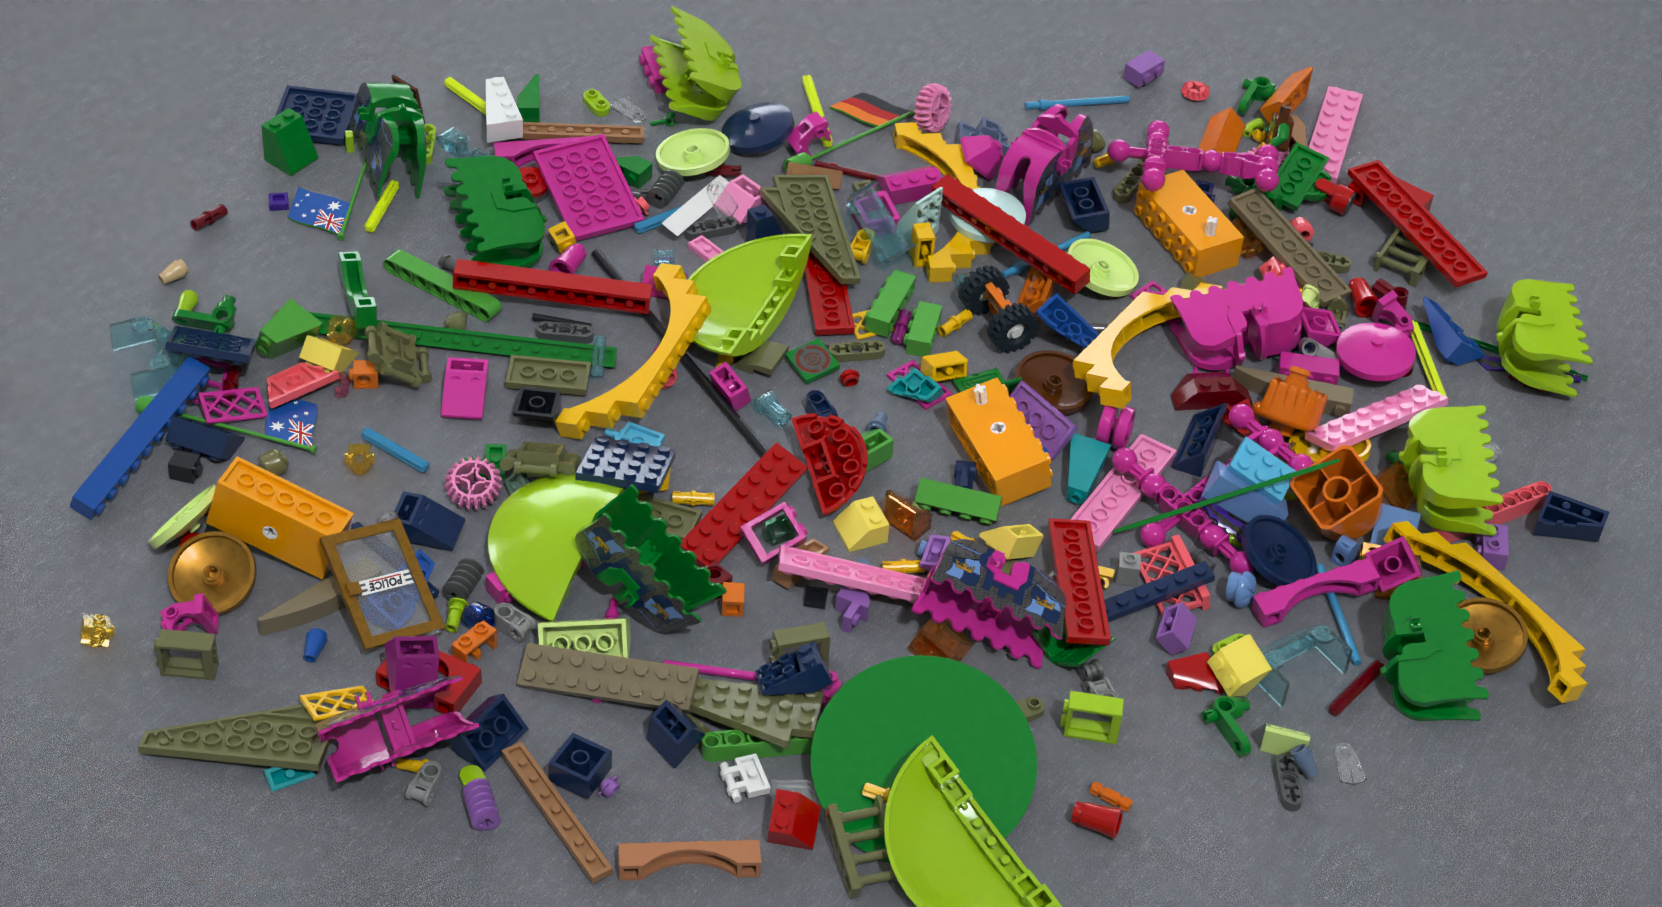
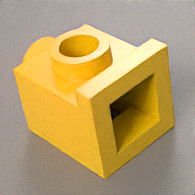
(561, 240)

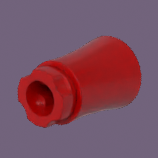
(1362, 297)
(1098, 818)

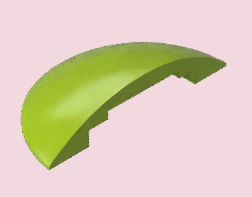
(749, 291)
(535, 538)
(947, 845)

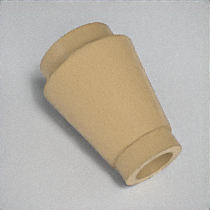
(173, 272)

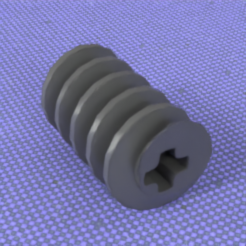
(665, 188)
(463, 579)

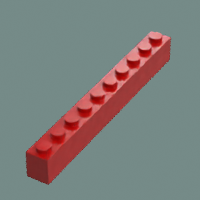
(1013, 235)
(552, 286)

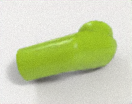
(1250, 126)

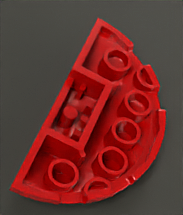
(834, 457)

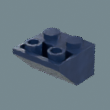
(673, 733)

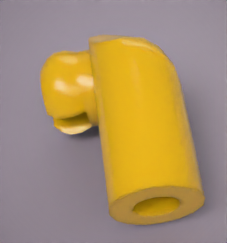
(410, 765)

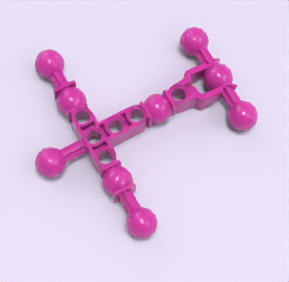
(1161, 155)
(1210, 535)

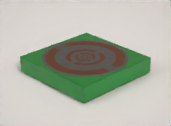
(812, 361)

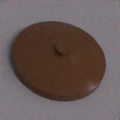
(1054, 379)

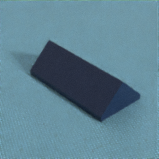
(1200, 440)

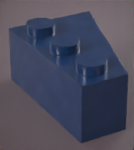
(1570, 519)

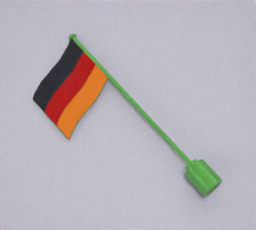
(865, 109)

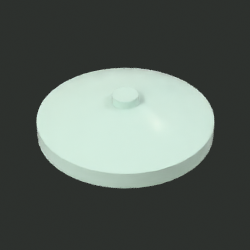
(998, 198)

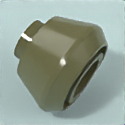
(1098, 141)
(457, 320)

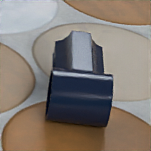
(965, 473)

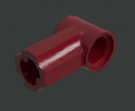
(1382, 288)

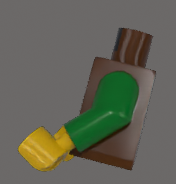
(1278, 131)

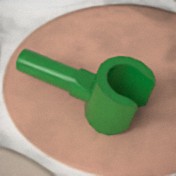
(669, 120)

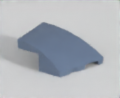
(985, 127)

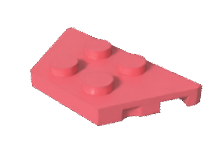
(296, 382)

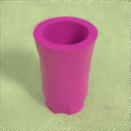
(569, 260)

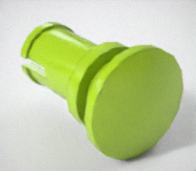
(455, 611)

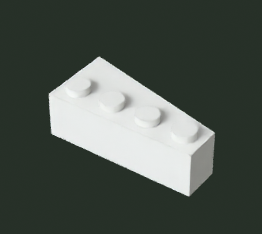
(502, 114)

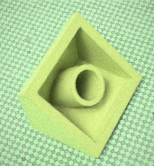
(1282, 740)

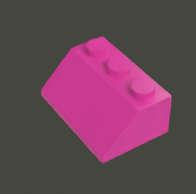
(909, 184)

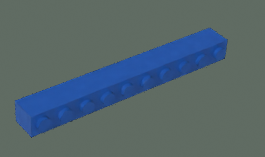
(140, 438)

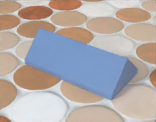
(1245, 505)

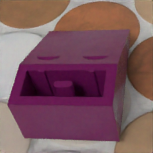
(411, 663)

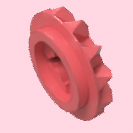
(1191, 88)

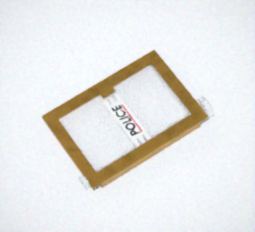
(382, 582)

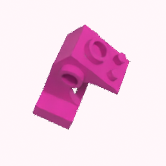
(814, 126)
(1391, 310)
(191, 612)

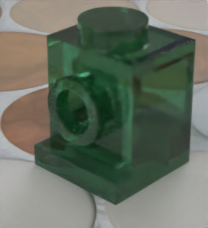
(781, 525)

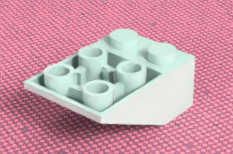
(922, 212)

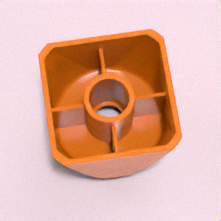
(1340, 496)

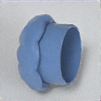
(1240, 588)

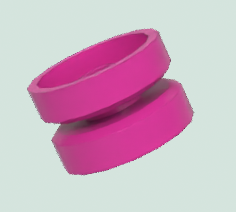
(1116, 426)

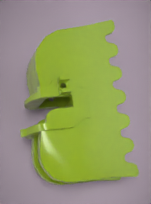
(697, 65)
(1539, 332)
(1451, 470)

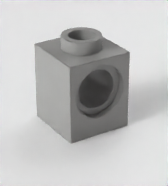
(1128, 569)

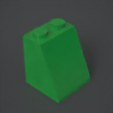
(288, 142)

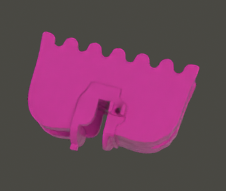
(1223, 321)

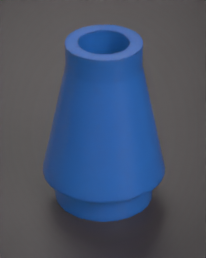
(315, 642)

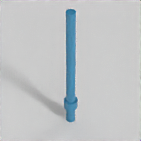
(1043, 104)
(1019, 267)
(1341, 622)

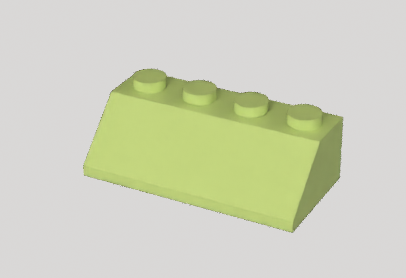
(593, 635)

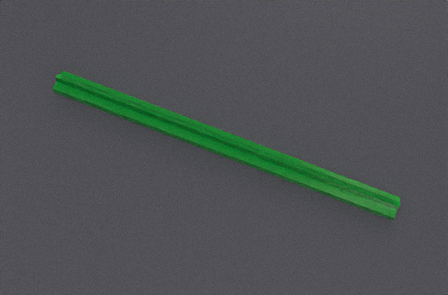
(487, 342)

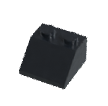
(538, 404)

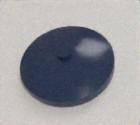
(758, 127)
(1278, 550)

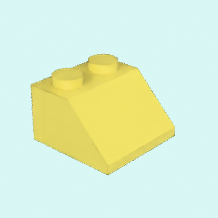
(327, 354)
(862, 525)
(1239, 666)

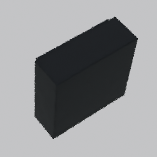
(815, 597)

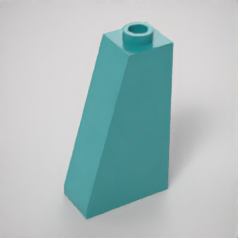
(1085, 464)

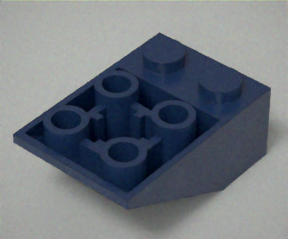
(428, 521)
(795, 672)

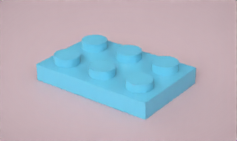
(1257, 465)

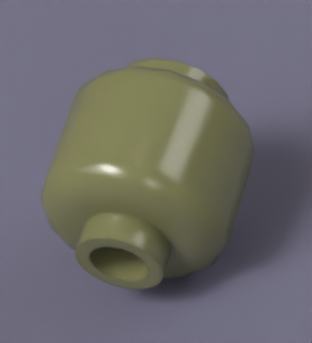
(274, 462)

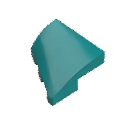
(916, 386)

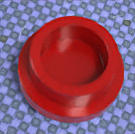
(849, 377)

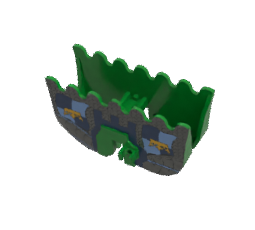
(389, 131)
(655, 571)

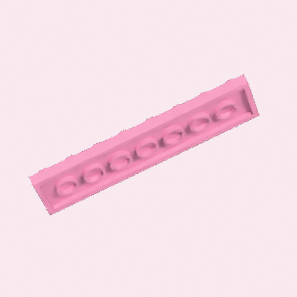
(1335, 127)
(1375, 418)
(1118, 491)
(849, 573)

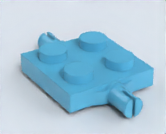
(637, 434)

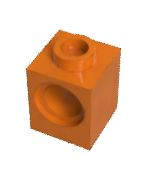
(364, 375)
(733, 599)

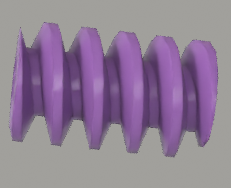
(481, 805)

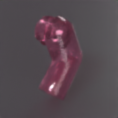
(344, 383)

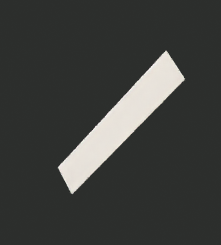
(692, 210)

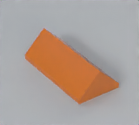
(1290, 93)
(1223, 132)
(1036, 290)

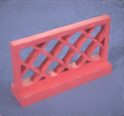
(1181, 560)

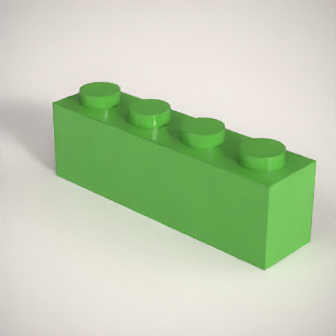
(889, 303)
(958, 499)

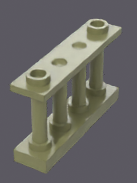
(1421, 262)
(842, 840)

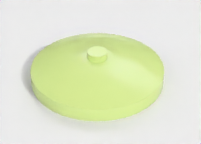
(693, 151)
(1110, 268)
(185, 519)

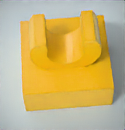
(1106, 575)

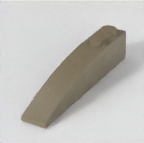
(1338, 397)
(304, 608)

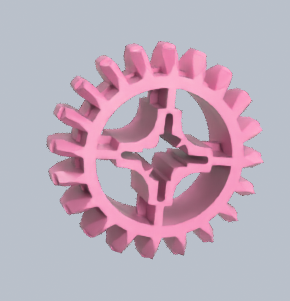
(932, 108)
(459, 477)

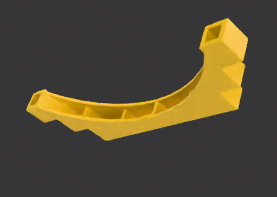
(950, 161)
(1096, 361)
(638, 392)
(1557, 648)

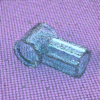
(769, 405)

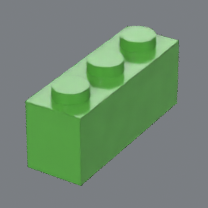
(922, 329)

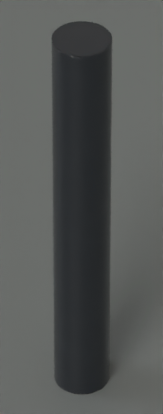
(539, 318)

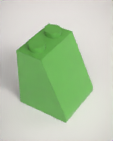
(287, 330)

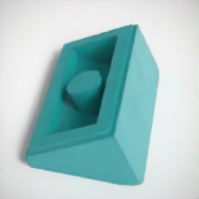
(283, 777)

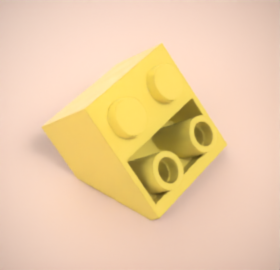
(1014, 540)

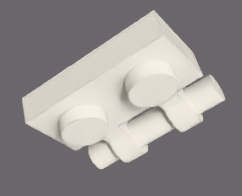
(751, 774)

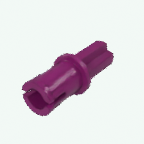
(901, 327)

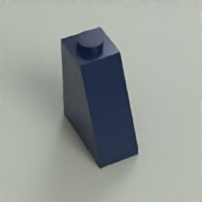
(761, 223)

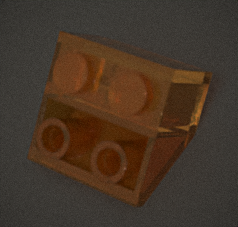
(940, 641)

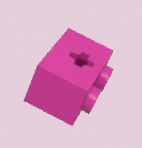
(730, 386)

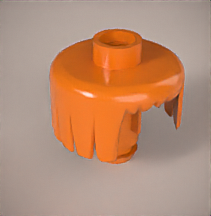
(1292, 403)

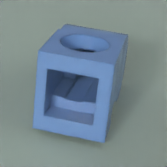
(1347, 548)

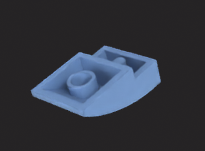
(1392, 515)

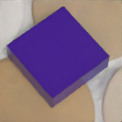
(278, 201)

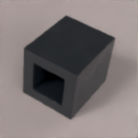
(185, 467)

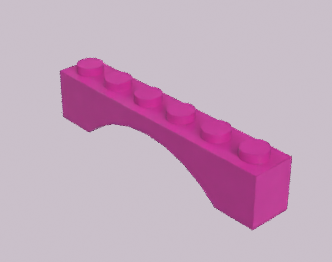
(522, 151)
(1353, 579)

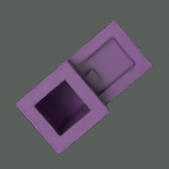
(853, 605)

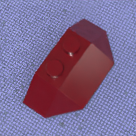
(1207, 391)

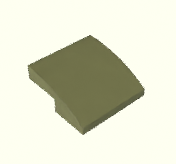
(763, 359)

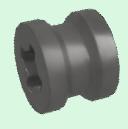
(1091, 671)

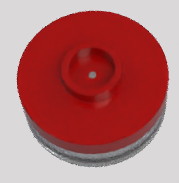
(535, 183)

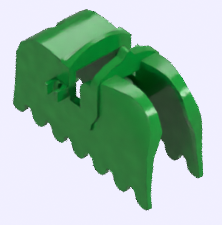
(496, 211)
(1430, 652)

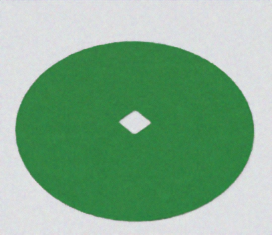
(900, 704)

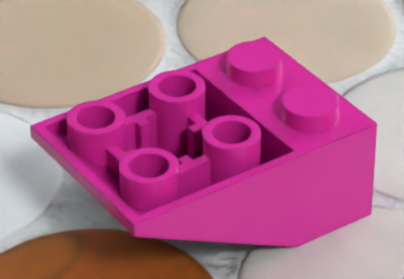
(465, 388)

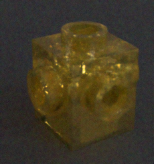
(347, 332)
(364, 450)
(96, 630)

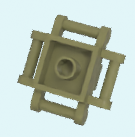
(397, 355)
(540, 460)

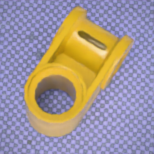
(861, 247)

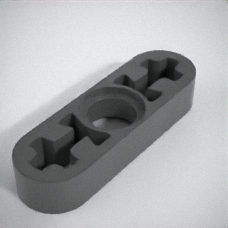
(727, 225)
(579, 329)
(1284, 789)

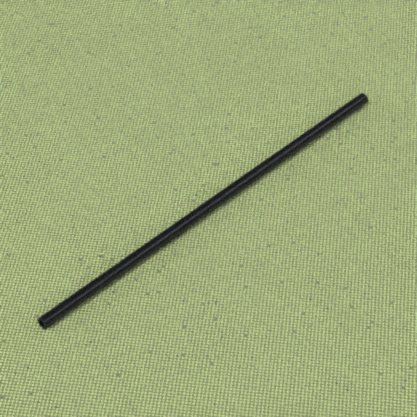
(702, 379)

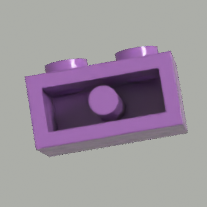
(1144, 68)
(1494, 548)
(1176, 628)

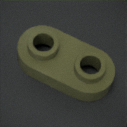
(1032, 708)

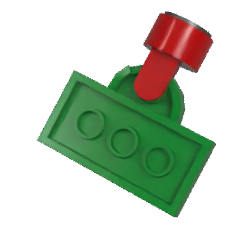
(1303, 178)

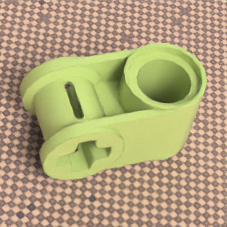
(1310, 296)

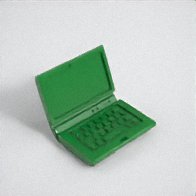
(970, 381)
(1065, 653)

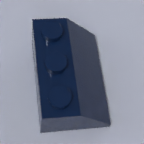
(1086, 204)
(203, 439)
(498, 729)

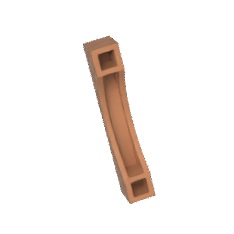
(737, 857)

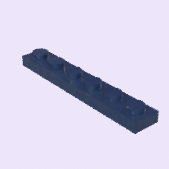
(1158, 590)

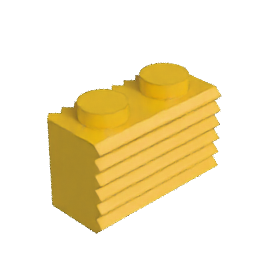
(924, 239)
(944, 366)

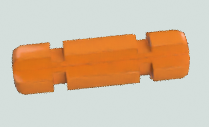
(1111, 796)

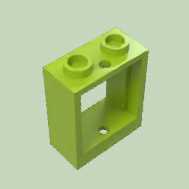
(1092, 729)

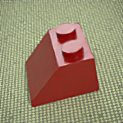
(793, 820)

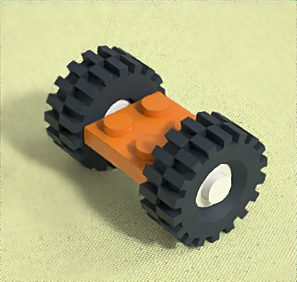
(1011, 323)

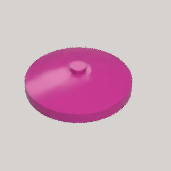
(1375, 351)

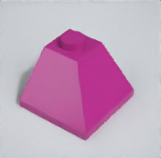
(982, 154)

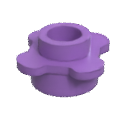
(609, 786)

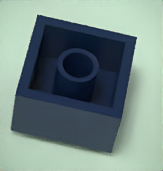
(580, 765)

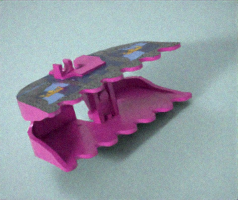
(1044, 159)
(1003, 607)
(360, 737)

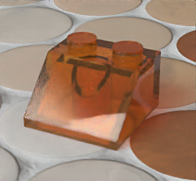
(906, 515)

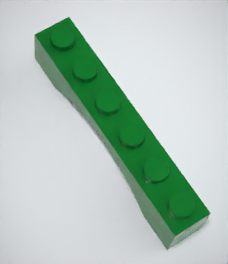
(352, 278)

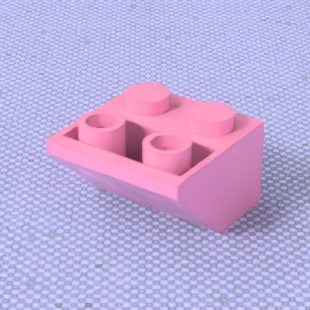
(746, 195)

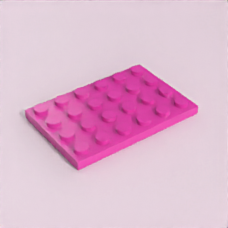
(588, 187)

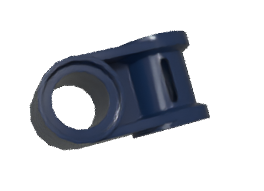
(819, 404)

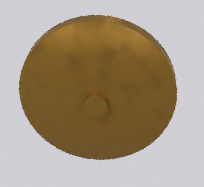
(215, 566)
(1498, 635)

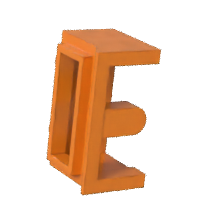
(473, 638)

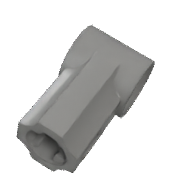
(1317, 349)

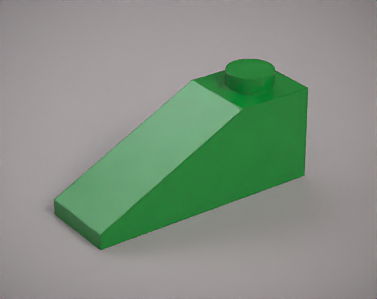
(529, 101)

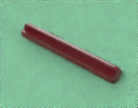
(1355, 688)

